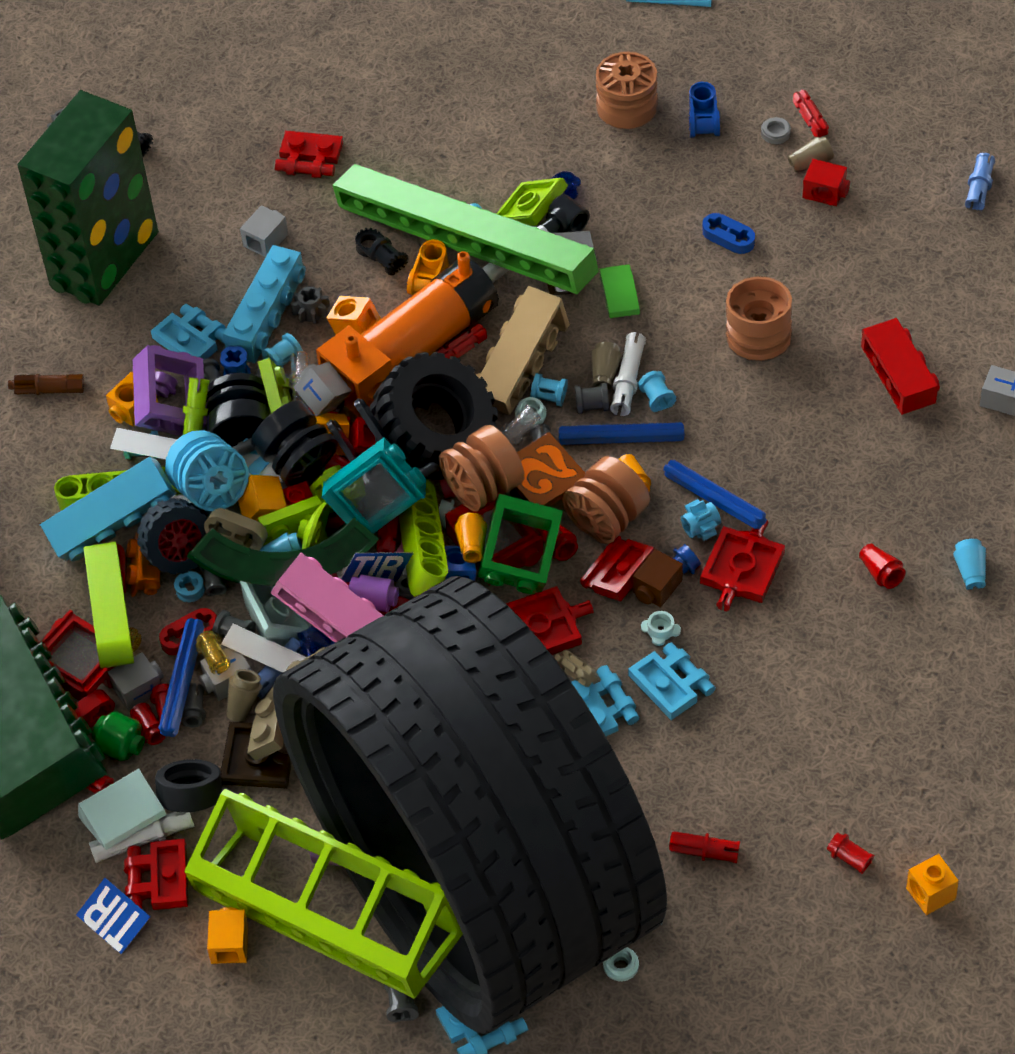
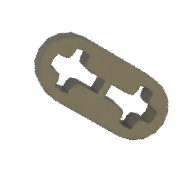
(237, 528)

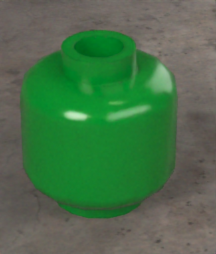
(118, 736)

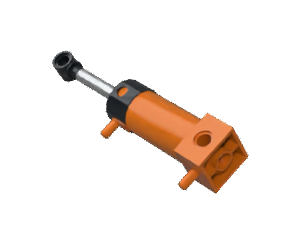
(430, 316)

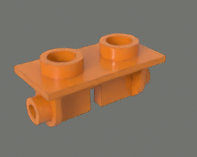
(139, 573)

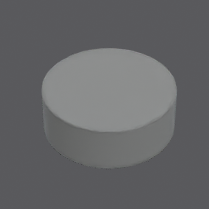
(775, 130)

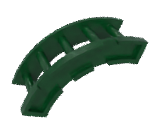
(257, 567)

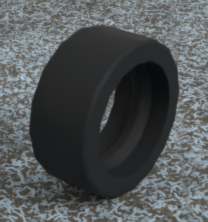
(188, 785)

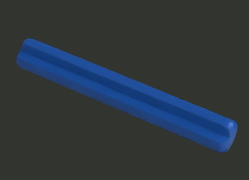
(621, 433)
(715, 494)
(180, 678)

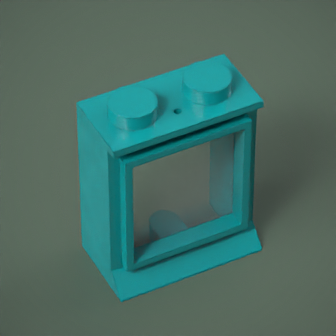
(375, 486)

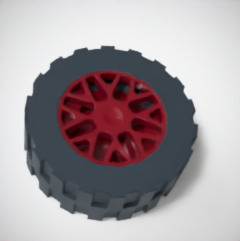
(170, 534)

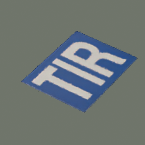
(378, 565)
(113, 915)

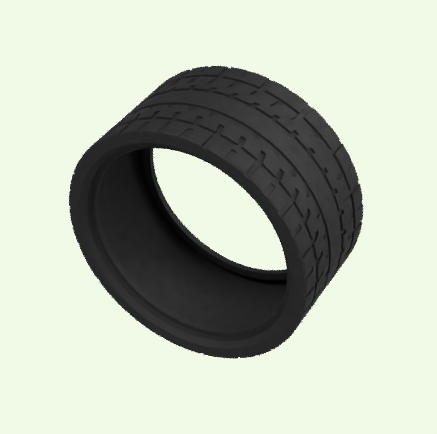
(478, 770)

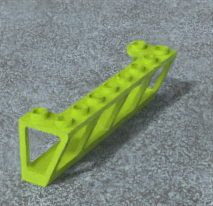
(306, 926)

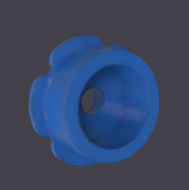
(687, 558)

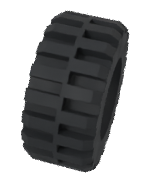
(443, 382)

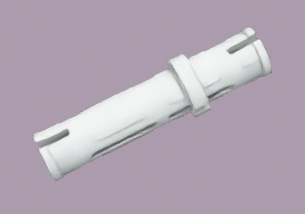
(626, 384)
(158, 830)

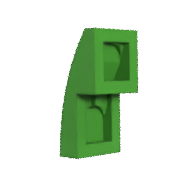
(619, 291)

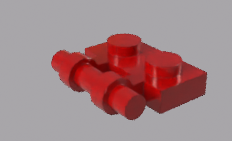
(309, 147)
(168, 880)

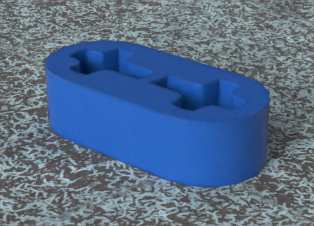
(728, 233)

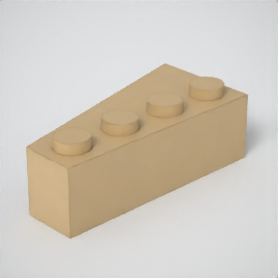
(522, 346)

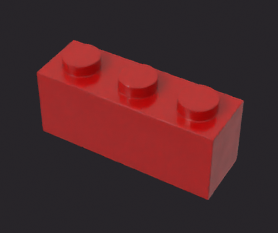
(900, 366)

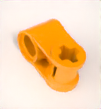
(425, 268)

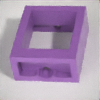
(146, 410)

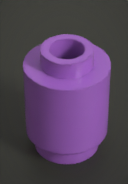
(377, 590)

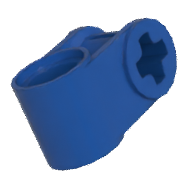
(703, 110)

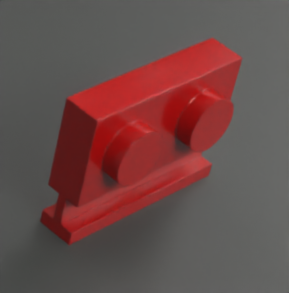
(614, 568)

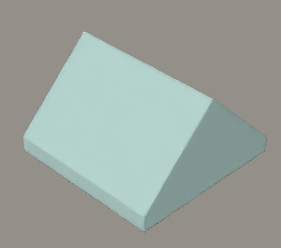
(272, 617)
(120, 809)

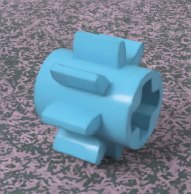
(700, 519)

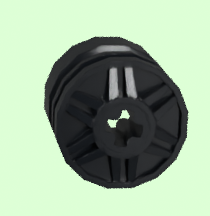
(236, 406)
(294, 443)

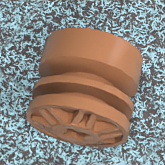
(626, 90)
(759, 318)
(481, 467)
(606, 499)

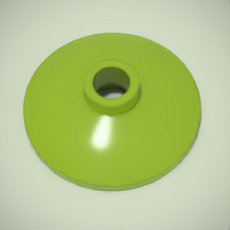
(314, 529)

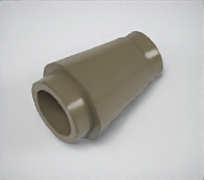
(815, 149)
(605, 362)
(242, 693)

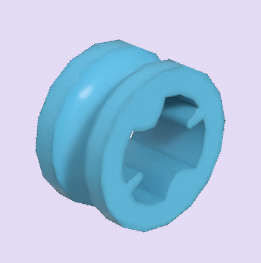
(182, 592)

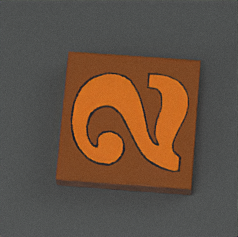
(547, 471)

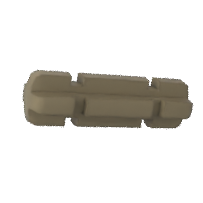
(576, 668)

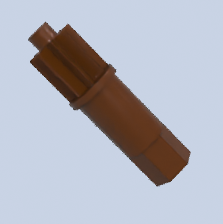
(47, 384)

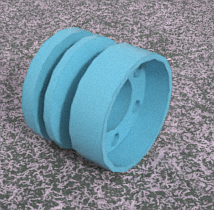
(206, 470)

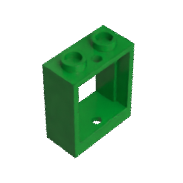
(528, 514)

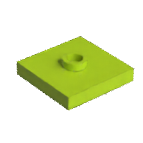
(532, 200)

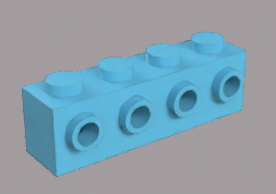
(265, 301)
(108, 509)

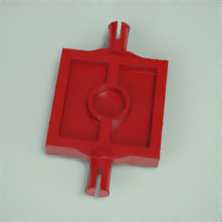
(742, 565)
(552, 618)

